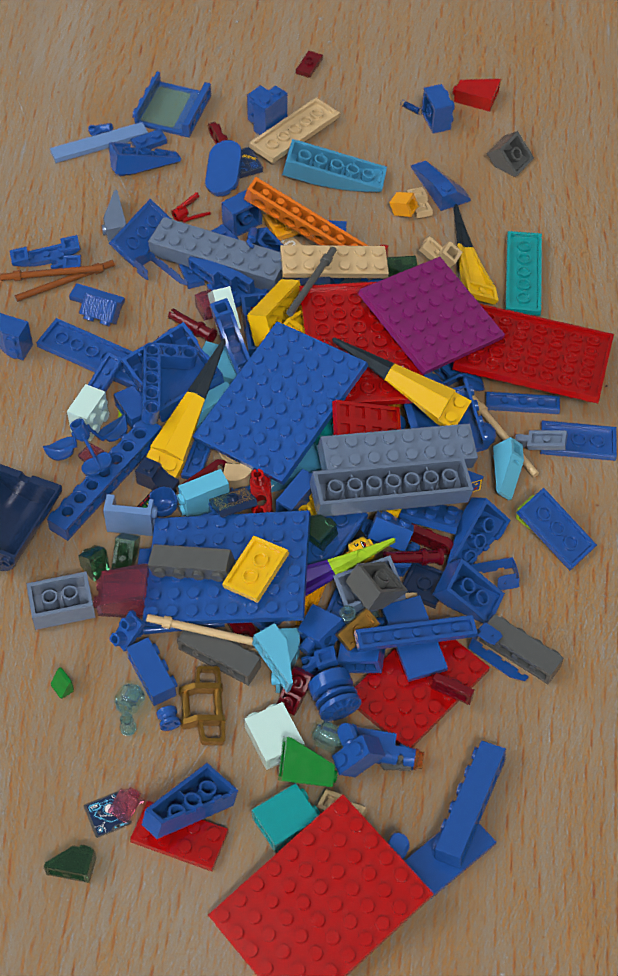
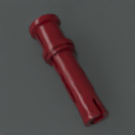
(198, 328)
(422, 556)

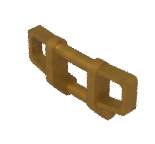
(200, 719)

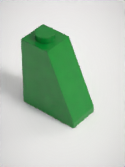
(304, 766)

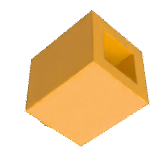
(403, 204)

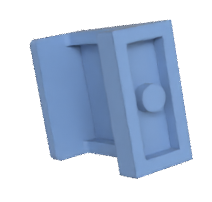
(128, 518)

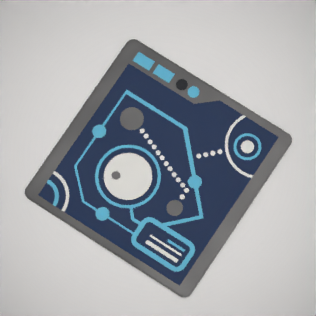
(99, 817)

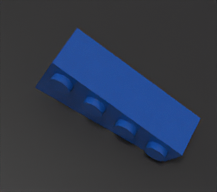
(190, 801)

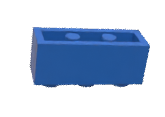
(152, 671)

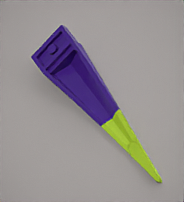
(322, 572)

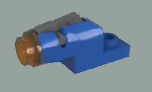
(397, 757)

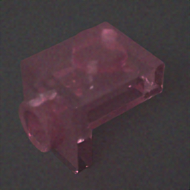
(125, 804)

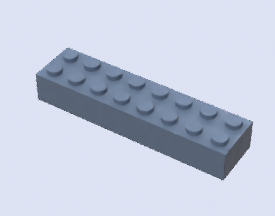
(179, 241)
(397, 447)
(390, 486)

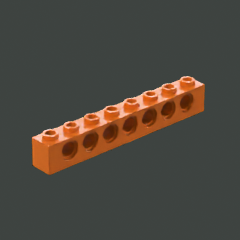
(297, 216)

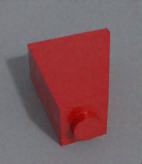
(477, 93)

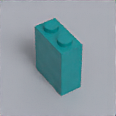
(284, 816)

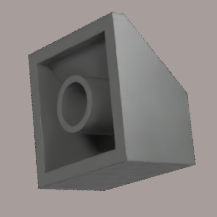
(510, 154)
(375, 585)

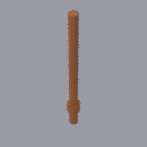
(18, 275)
(51, 285)

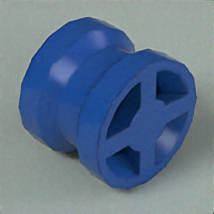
(168, 718)

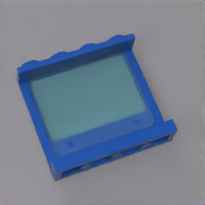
(171, 107)

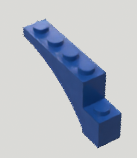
(229, 329)

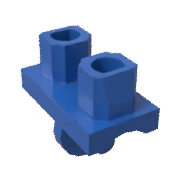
(129, 629)

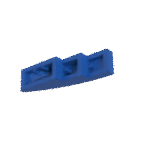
(218, 273)

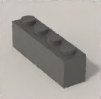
(190, 562)
(524, 650)
(223, 653)

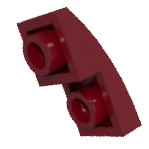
(294, 698)

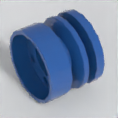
(334, 694)

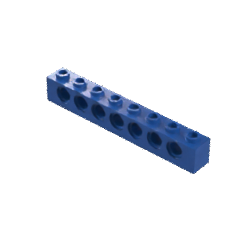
(129, 454)

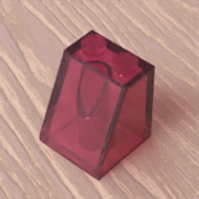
(122, 591)

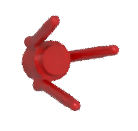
(181, 212)

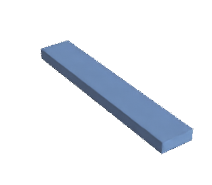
(96, 142)

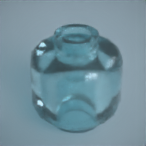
(129, 699)
(326, 736)

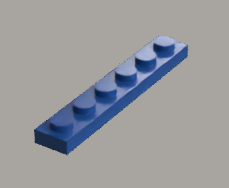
(415, 633)

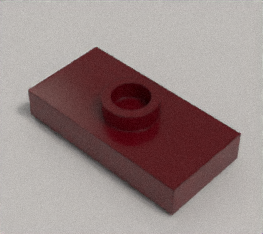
(309, 64)
(453, 688)

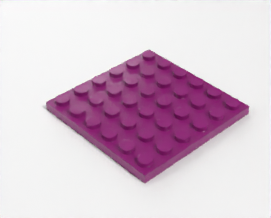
(431, 315)

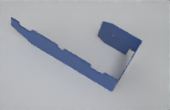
(143, 259)
(511, 580)
(486, 633)

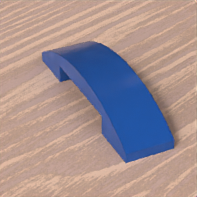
(43, 256)

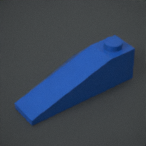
(133, 160)
(439, 186)
(477, 529)

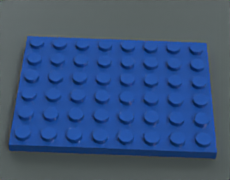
(280, 402)
(207, 599)

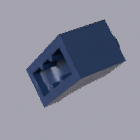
(152, 475)

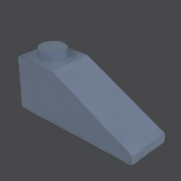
(113, 218)

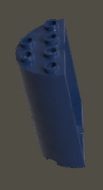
(23, 509)

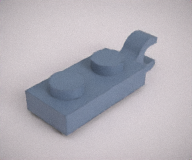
(543, 440)

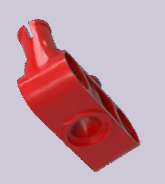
(261, 490)

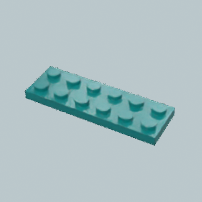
(524, 272)

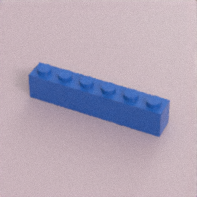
(470, 804)

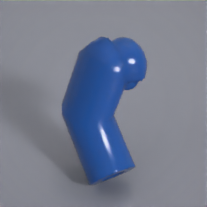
(99, 129)

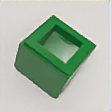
(62, 683)

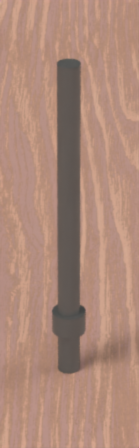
(324, 261)

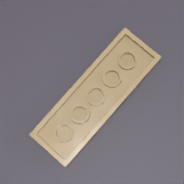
(299, 126)
(347, 262)

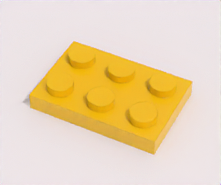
(255, 569)

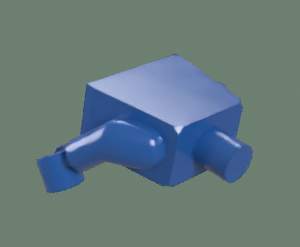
(264, 238)

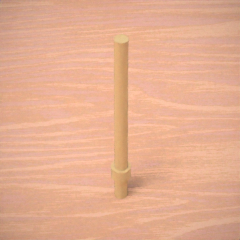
(483, 410)
(168, 622)

